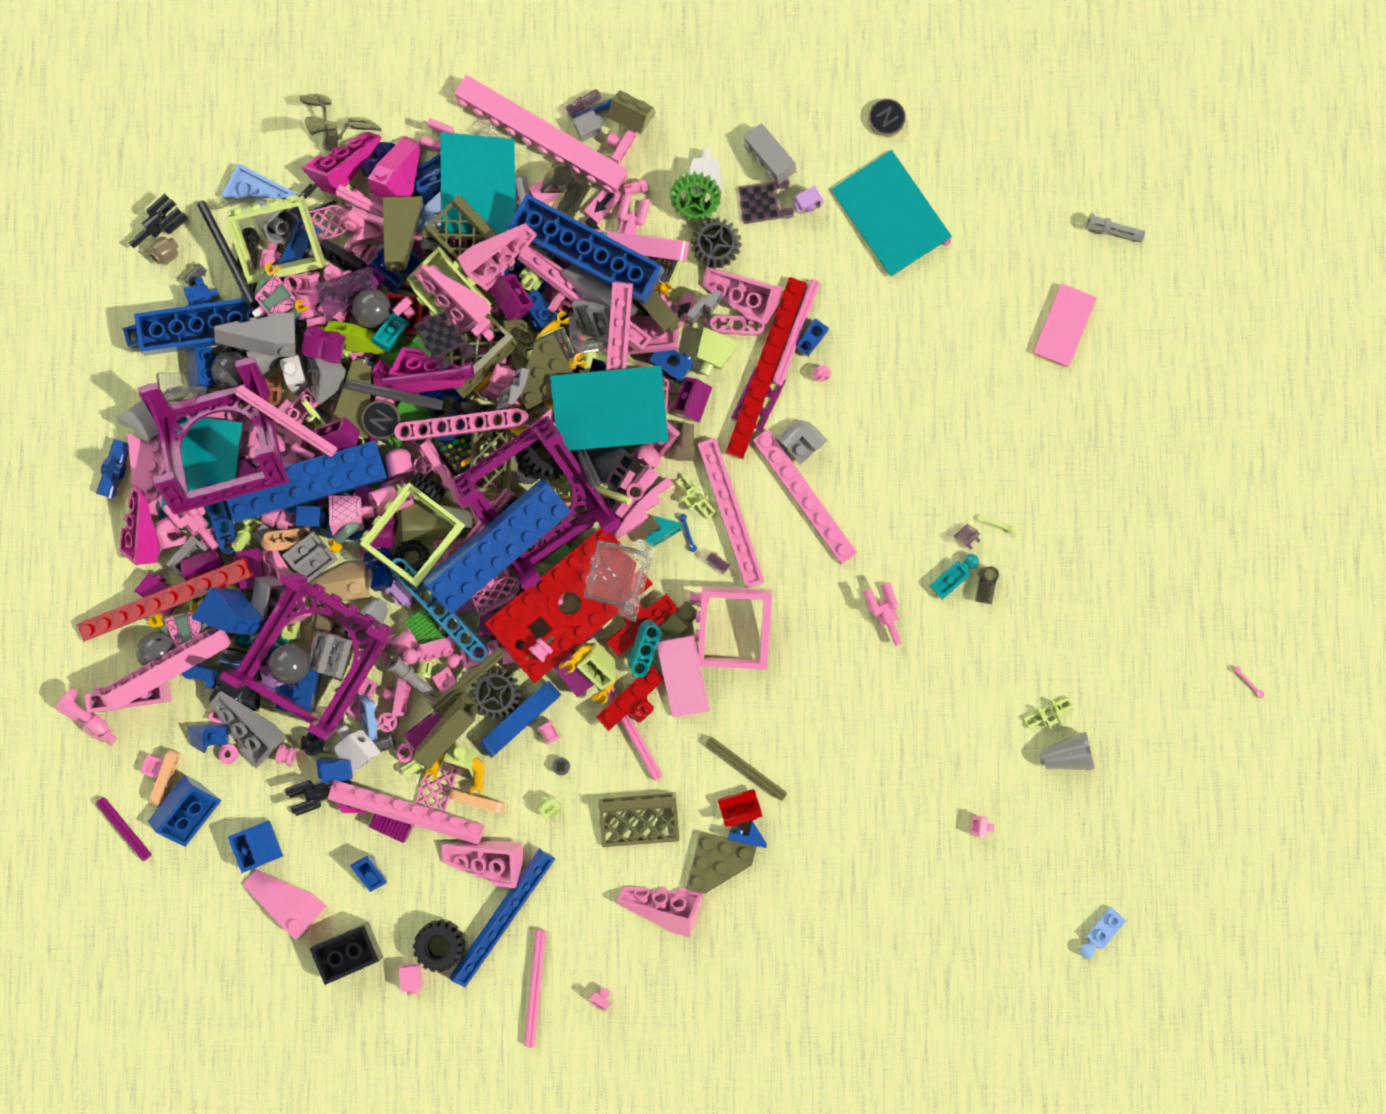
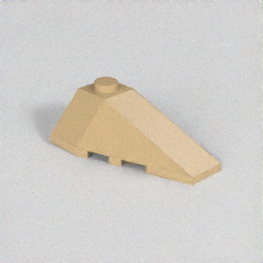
(347, 581)

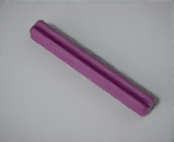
(123, 829)

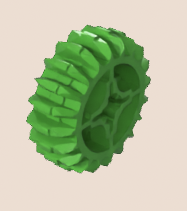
(694, 202)

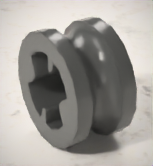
(555, 766)

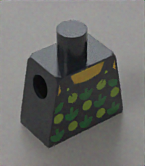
(457, 454)

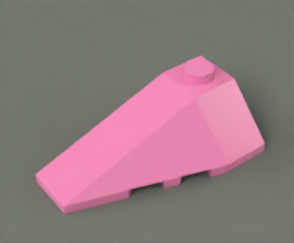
(490, 258)
(666, 908)

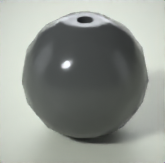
(371, 308)
(225, 371)
(153, 647)
(288, 664)

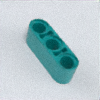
(642, 639)

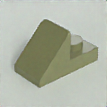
(679, 620)

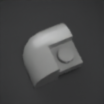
(801, 440)

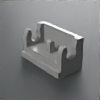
(192, 547)

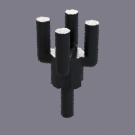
(158, 221)
(313, 794)

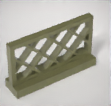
(471, 217)
(497, 353)
(509, 467)
(642, 803)

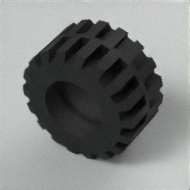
(536, 465)
(432, 961)

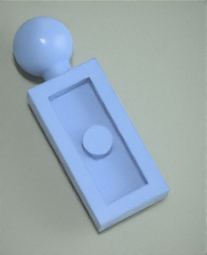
(368, 719)
(1102, 932)

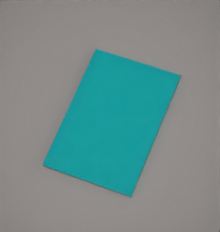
(482, 174)
(891, 213)
(610, 407)
(210, 455)

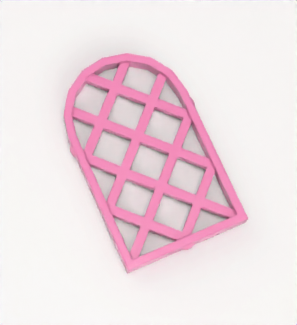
(334, 234)
(501, 601)
(435, 794)

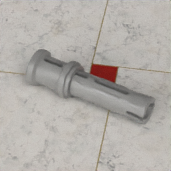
(1106, 223)
(407, 673)

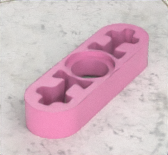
(750, 330)

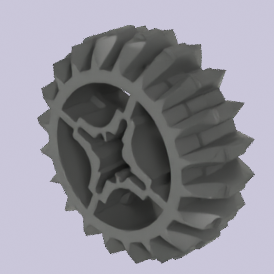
(722, 246)
(490, 685)

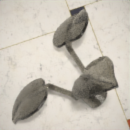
(331, 136)

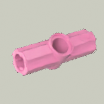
(643, 483)

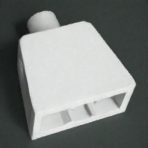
(708, 166)
(295, 373)
(356, 747)

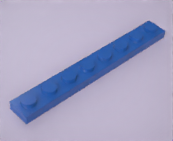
(502, 918)

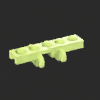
(311, 417)
(696, 503)
(1044, 718)

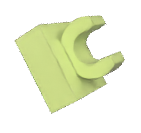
(292, 632)

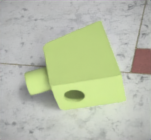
(714, 350)

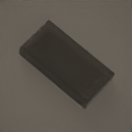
(573, 200)

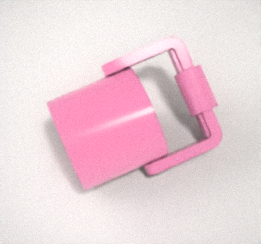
(381, 497)
(400, 644)

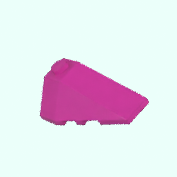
(341, 164)
(396, 170)
(416, 361)
(139, 537)

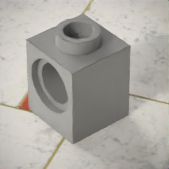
(588, 125)

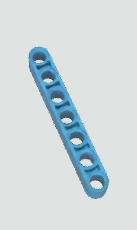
(443, 619)

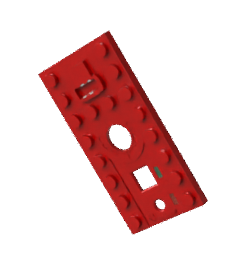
(542, 600)

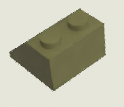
(630, 112)

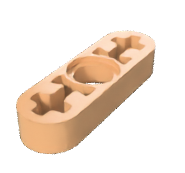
(280, 542)
(164, 778)
(478, 801)

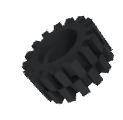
(428, 487)
(416, 545)

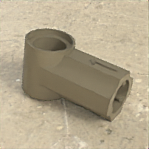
(685, 443)

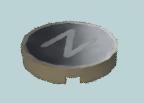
(887, 117)
(381, 419)

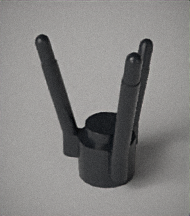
(306, 192)

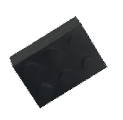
(346, 953)

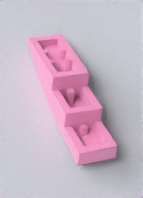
(638, 513)

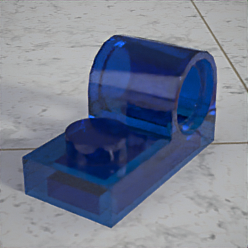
(381, 150)
(381, 574)

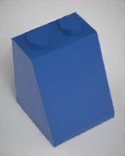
(228, 612)

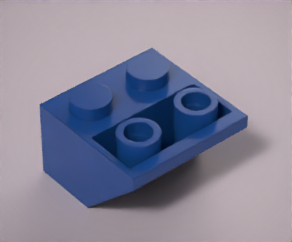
(255, 846)

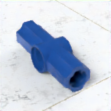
(113, 469)

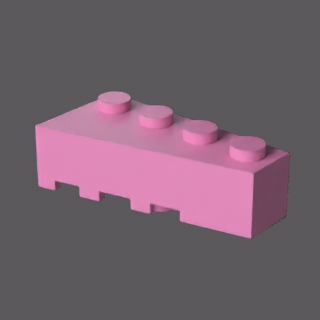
(146, 463)

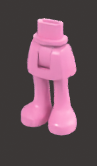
(92, 724)

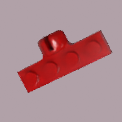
(657, 612)
(632, 701)

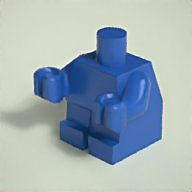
(200, 293)

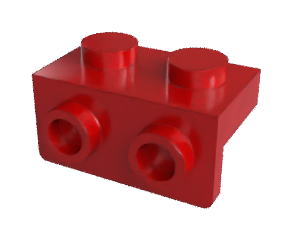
(740, 808)

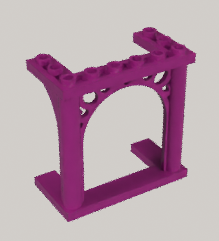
(173, 484)
(597, 508)
(293, 591)

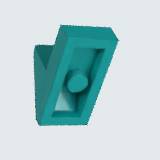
(390, 332)
(668, 529)

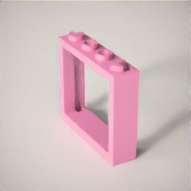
(734, 593)

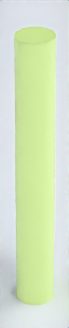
(614, 495)

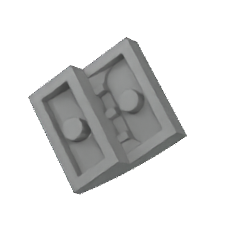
(707, 305)
(592, 318)
(510, 394)
(140, 421)
(310, 556)
(329, 654)

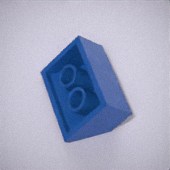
(303, 692)
(184, 811)

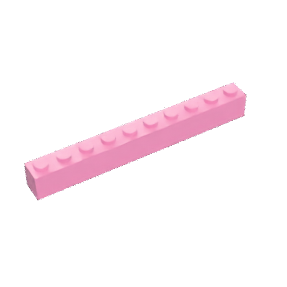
(540, 134)

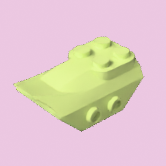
(451, 269)

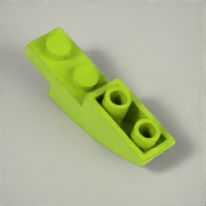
(357, 337)

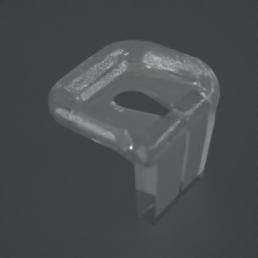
(587, 345)
(176, 388)

